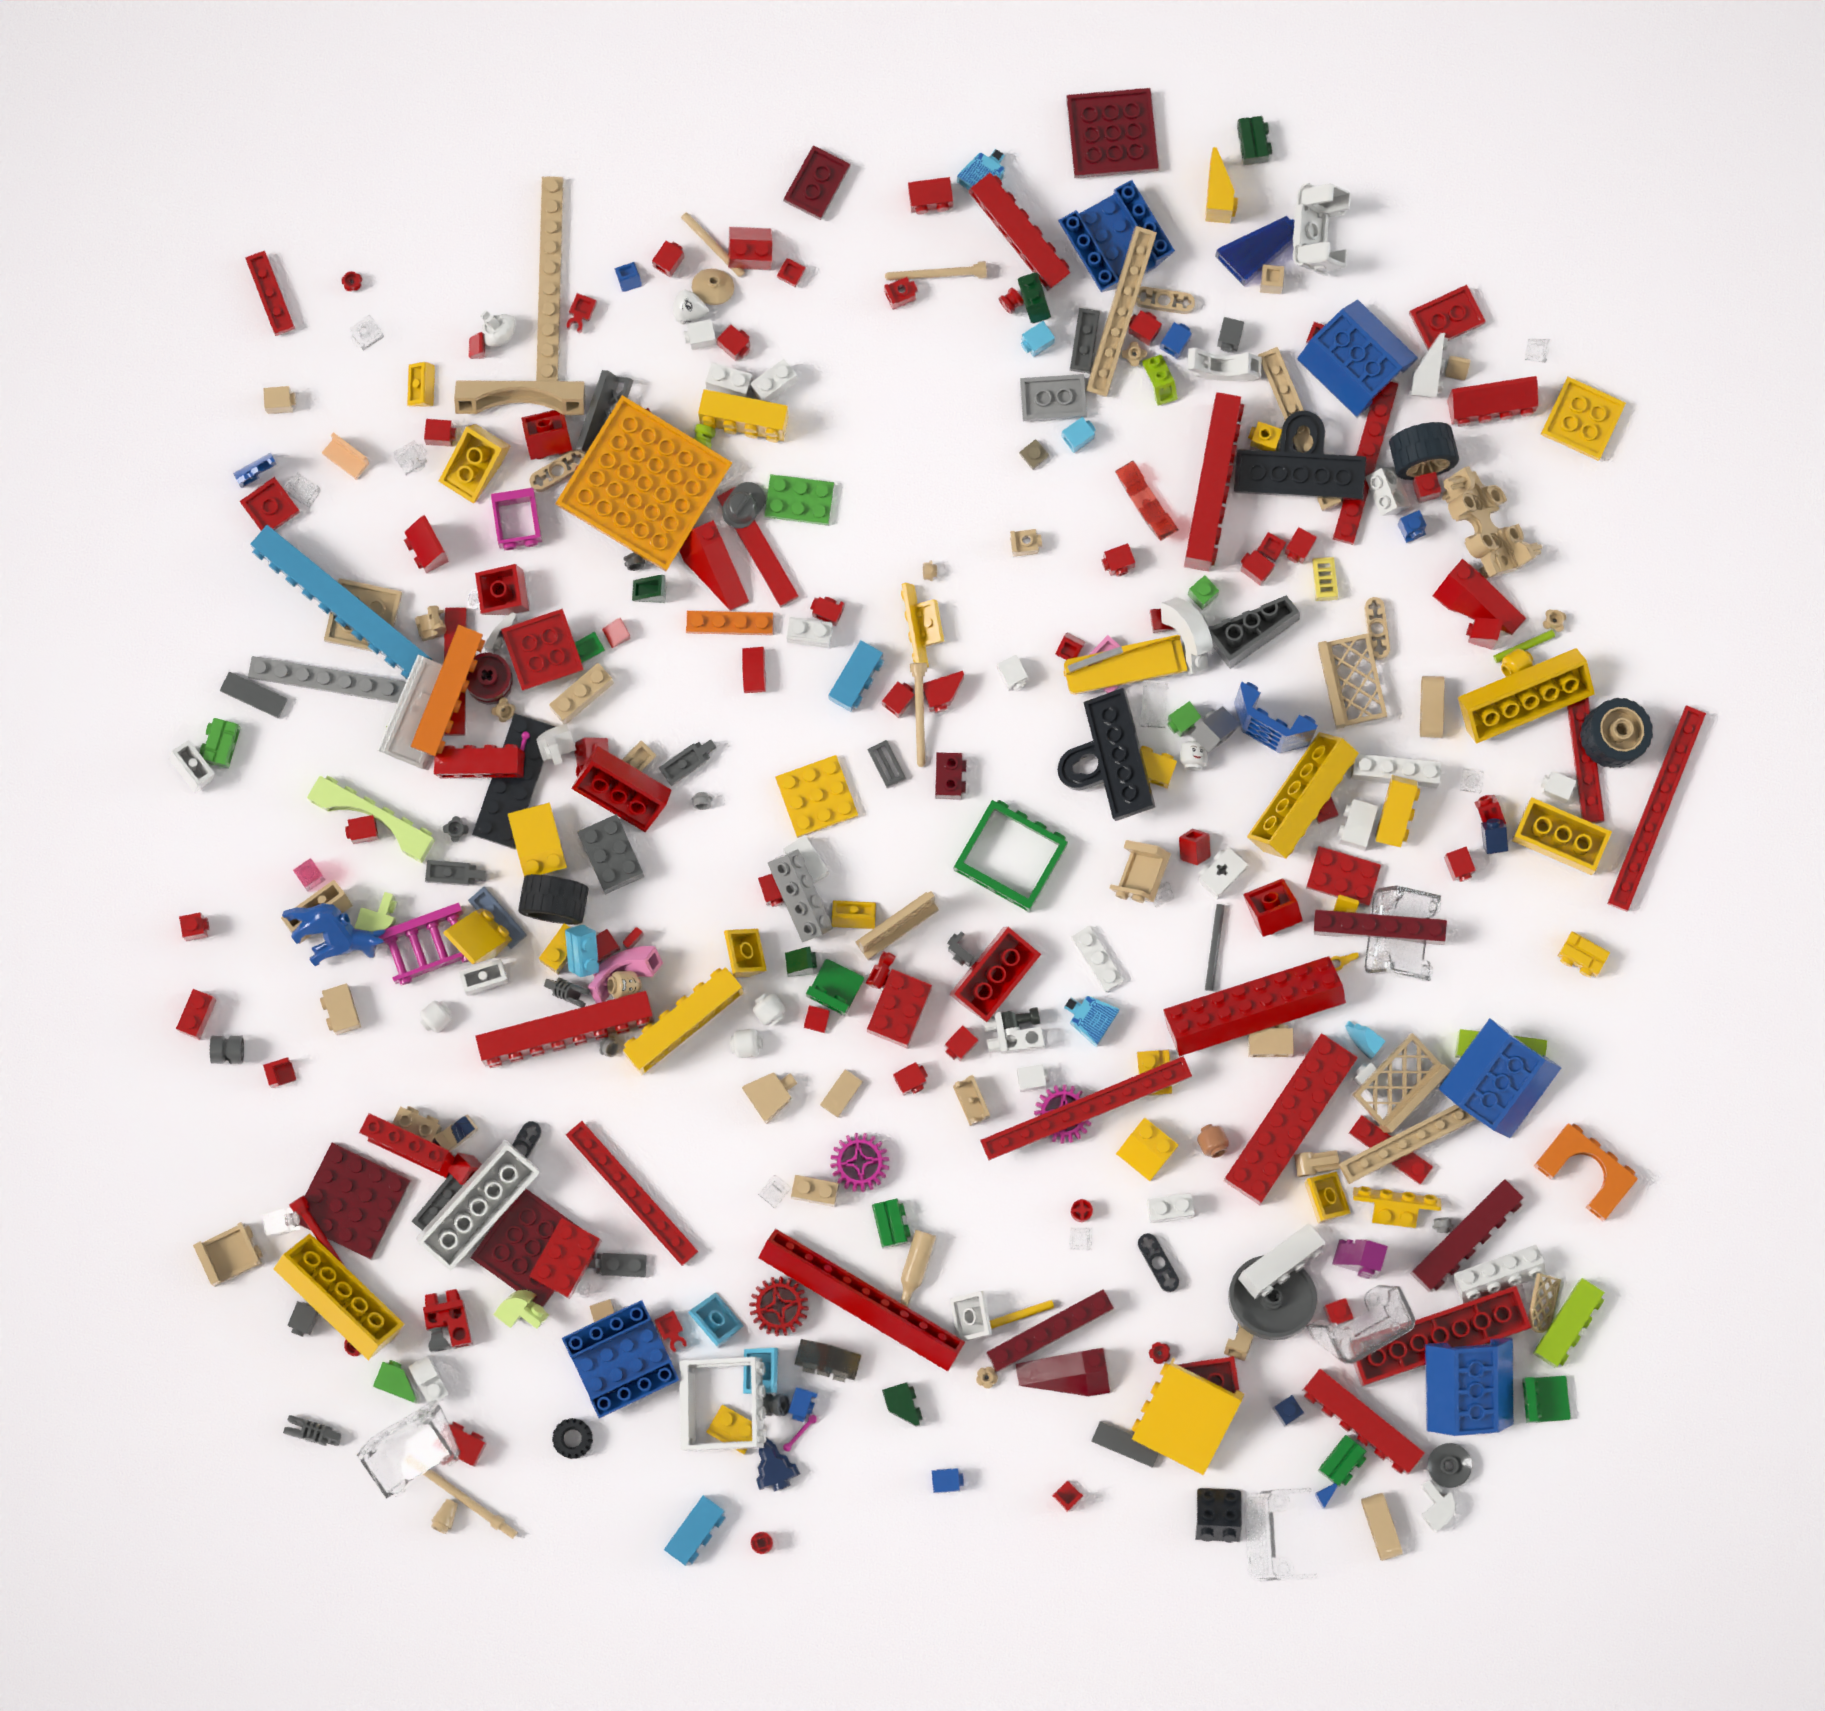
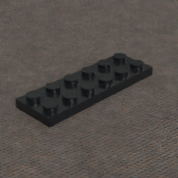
(511, 794)

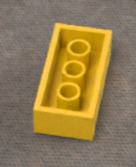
(743, 415)
(1561, 836)

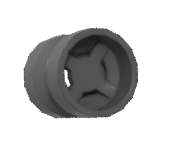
(776, 1404)

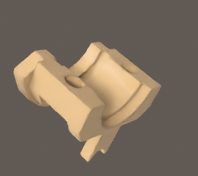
(430, 625)

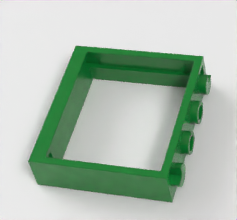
(995, 886)

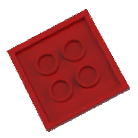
(542, 649)

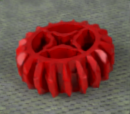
(795, 1302)

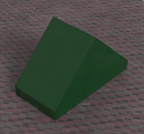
(650, 589)

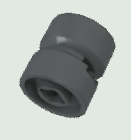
(226, 1049)

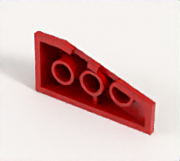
(711, 562)
(1476, 597)

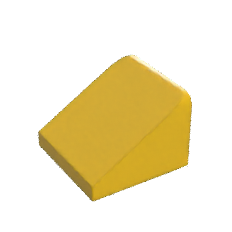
(1346, 904)

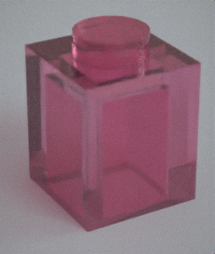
(309, 874)

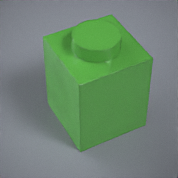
(1203, 592)
(1183, 719)

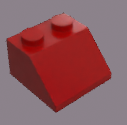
(750, 248)
(546, 434)
(425, 545)
(502, 590)
(1273, 907)

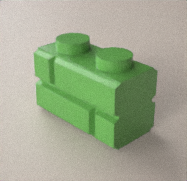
(220, 742)

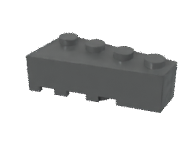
(1246, 633)

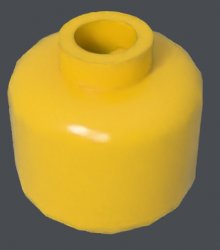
(1516, 661)

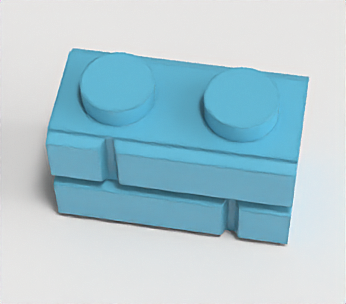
(582, 950)

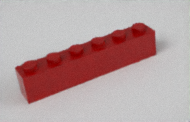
(1019, 231)
(1362, 1421)

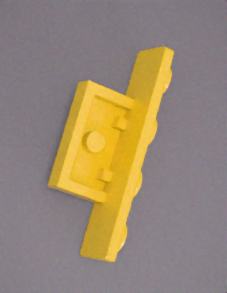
(923, 623)
(1395, 1207)

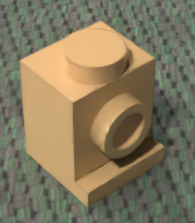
(1019, 548)

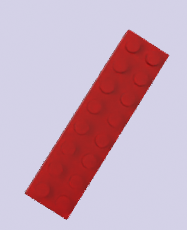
(1214, 475)
(1254, 1006)
(565, 1029)
(1290, 1119)
(1462, 1325)

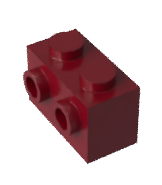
(949, 776)

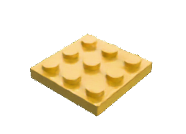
(1583, 418)
(816, 796)

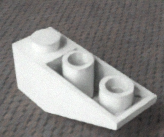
(1427, 373)

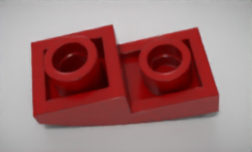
(753, 669)

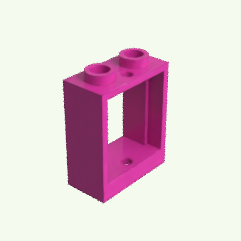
(510, 498)

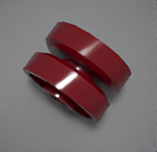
(499, 686)

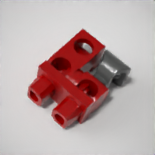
(450, 1315)

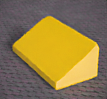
(421, 384)
(853, 914)

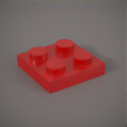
(269, 505)

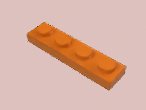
(729, 623)

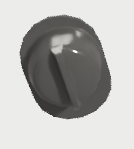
(743, 505)

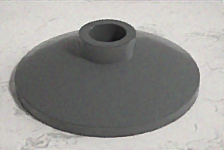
(1461, 1465)

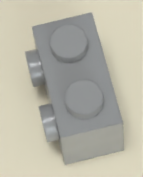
(1214, 728)

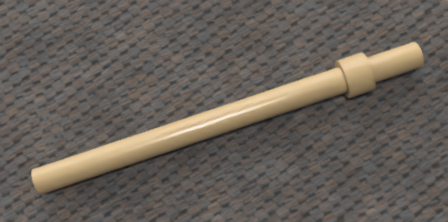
(496, 1521)

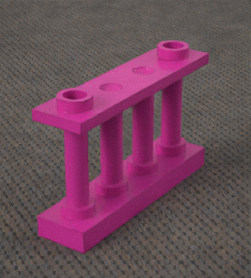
(410, 929)

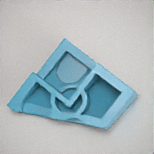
(1365, 1039)

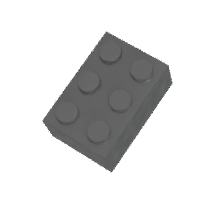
(610, 854)

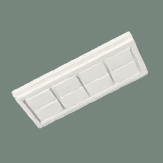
(408, 714)

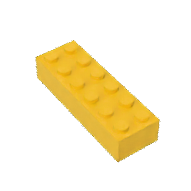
(1526, 695)
(1303, 795)
(683, 1020)
(338, 1296)

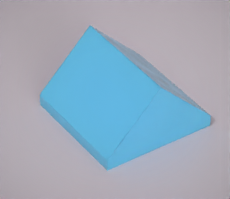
(716, 1319)
(770, 1378)

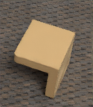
(1272, 279)

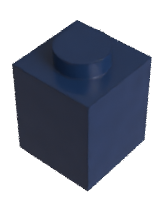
(1494, 836)
(1288, 1410)

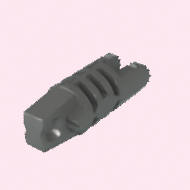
(567, 991)
(312, 1432)

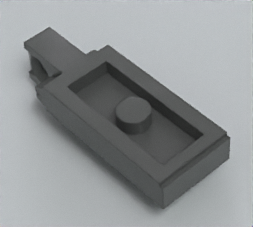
(686, 761)
(453, 873)
(620, 1265)

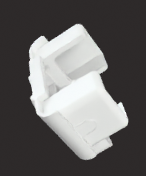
(1311, 218)

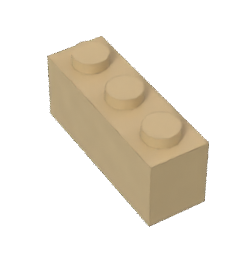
(581, 693)
(329, 894)

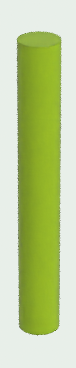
(1526, 645)

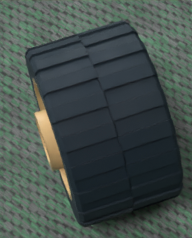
(1424, 450)
(1616, 732)

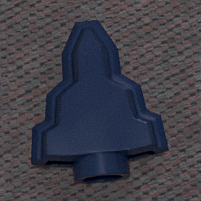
(774, 1468)

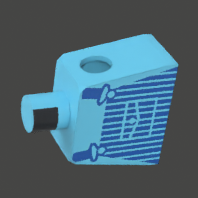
(980, 167)
(1091, 1017)

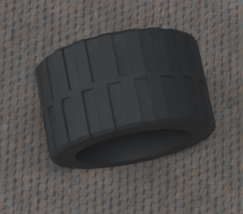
(553, 899)

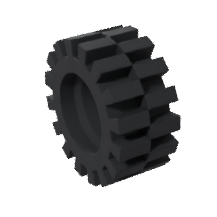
(586, 1438)

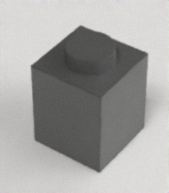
(1230, 334)
(303, 1319)

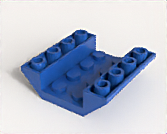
(1105, 232)
(1355, 357)
(1267, 730)
(1499, 1079)
(620, 1359)
(1469, 1388)

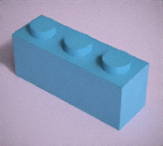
(856, 676)
(695, 1531)

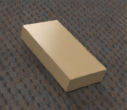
(841, 1093)

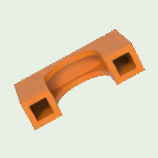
(1616, 1178)

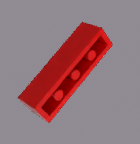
(479, 762)

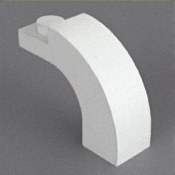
(1224, 367)
(1193, 630)

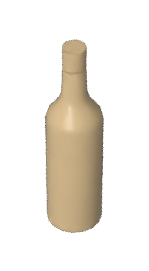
(916, 1264)

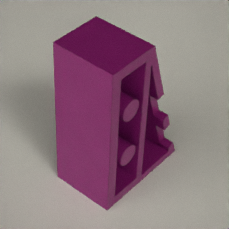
(1362, 1256)

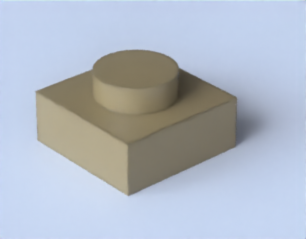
(1034, 454)

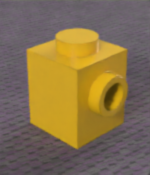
(1264, 437)

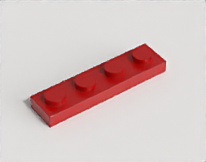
(270, 293)
(1371, 1135)

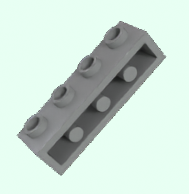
(800, 895)

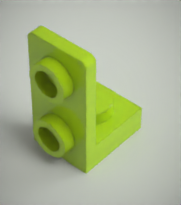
(1161, 379)

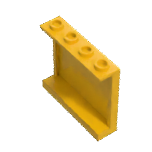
(1186, 1417)

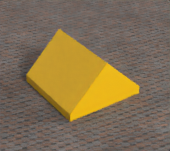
(1327, 1197)

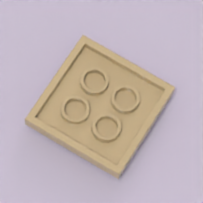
(381, 600)

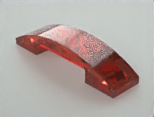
(1145, 501)

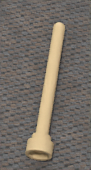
(978, 270)
(918, 671)

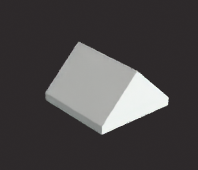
(971, 1316)

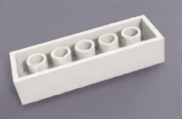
(477, 1205)

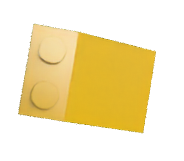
(1220, 201)
(474, 462)
(537, 840)
(478, 936)

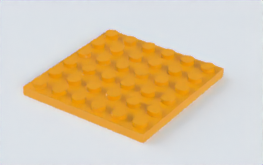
(643, 483)

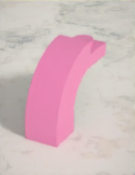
(641, 960)

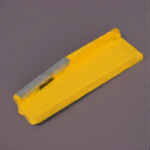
(1125, 665)

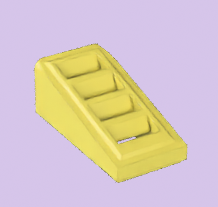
(1325, 595)

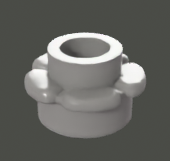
(702, 801)
(609, 1046)
(1442, 1224)

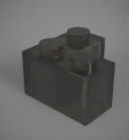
(827, 1360)

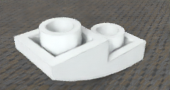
(495, 640)

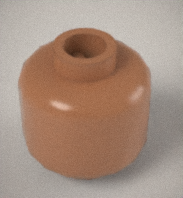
(1213, 1141)

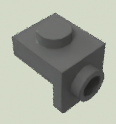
(960, 955)

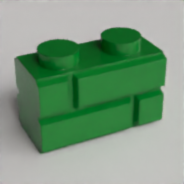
(890, 1223)
(1342, 1461)

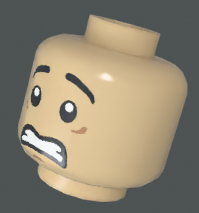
(623, 984)

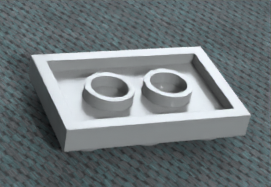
(1053, 397)

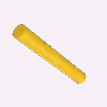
(1044, 1306)

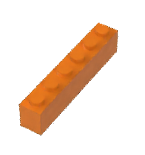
(447, 690)

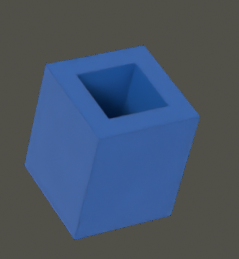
(1176, 340)
(947, 1480)

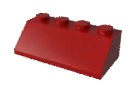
(1493, 401)
(621, 789)
(995, 974)

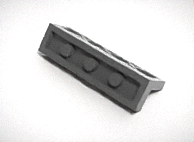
(599, 409)

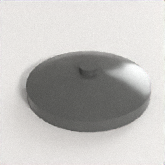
(1281, 1312)

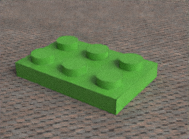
(799, 499)

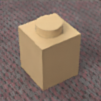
(279, 400)

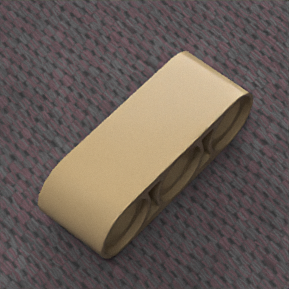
(1432, 706)
(1381, 1526)

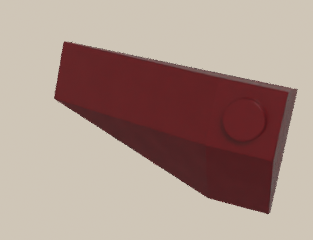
(1071, 1373)

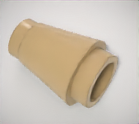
(444, 1517)

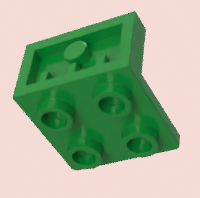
(835, 987)
(1546, 1399)

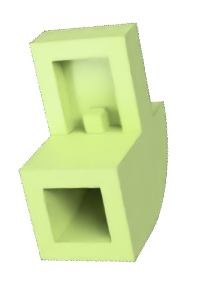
(380, 920)
(520, 1305)

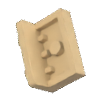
(416, 1124)

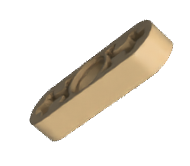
(1168, 308)
(555, 479)
(1380, 612)

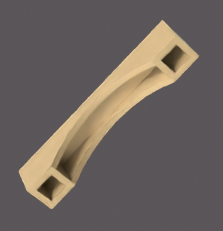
(477, 396)

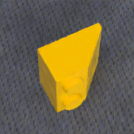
(745, 952)
(1147, 1149)

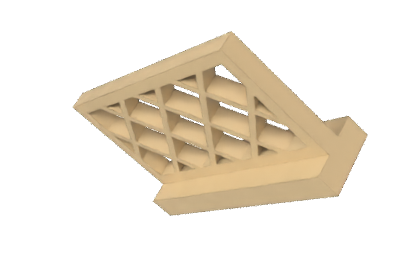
(1333, 684)
(897, 925)
(1410, 1099)

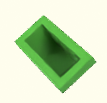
(395, 1381)

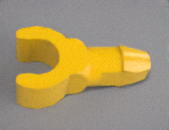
(1344, 960)

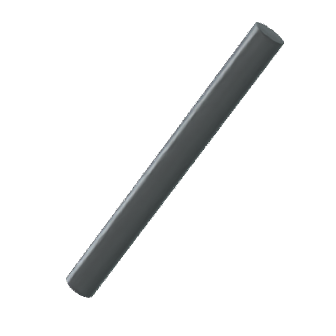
(1214, 948)

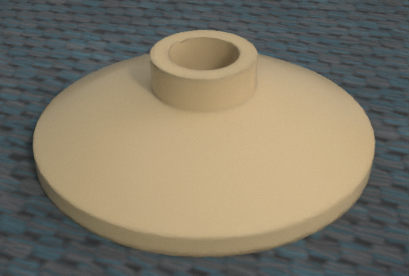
(713, 293)

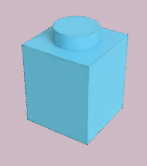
(1037, 339)
(1078, 434)

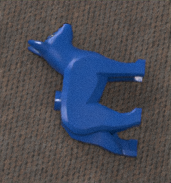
(337, 932)

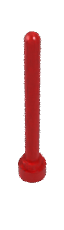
(300, 1206)

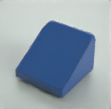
(628, 277)
(1324, 1495)

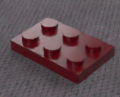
(816, 182)

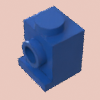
(1412, 526)
(801, 1404)

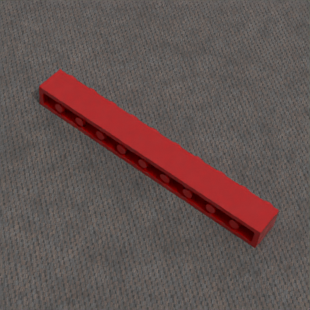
(861, 1300)

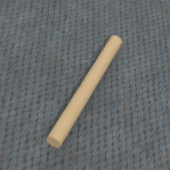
(710, 242)

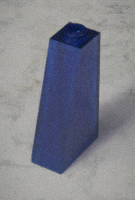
(1248, 254)

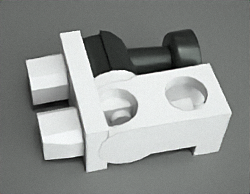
(1010, 1036)

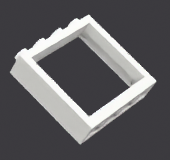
(688, 1403)

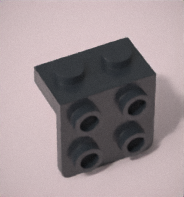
(1219, 1515)

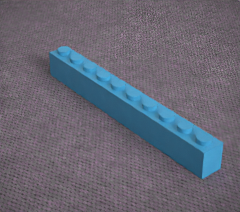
(336, 600)

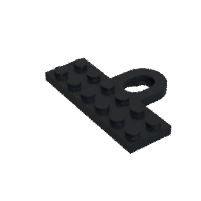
(1300, 473)
(1118, 756)

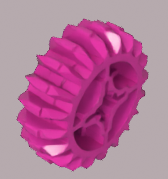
(1064, 1095)
(850, 1162)

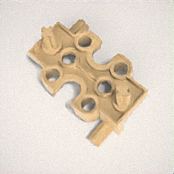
(1498, 548)

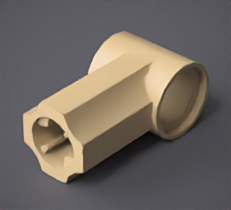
(1312, 1163)

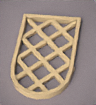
(1551, 1303)

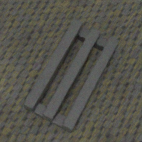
(895, 780)

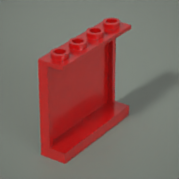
(407, 1145)

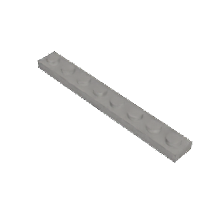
(325, 679)

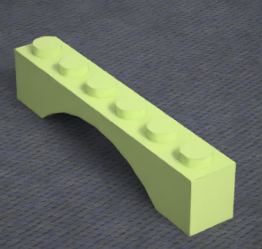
(332, 797)

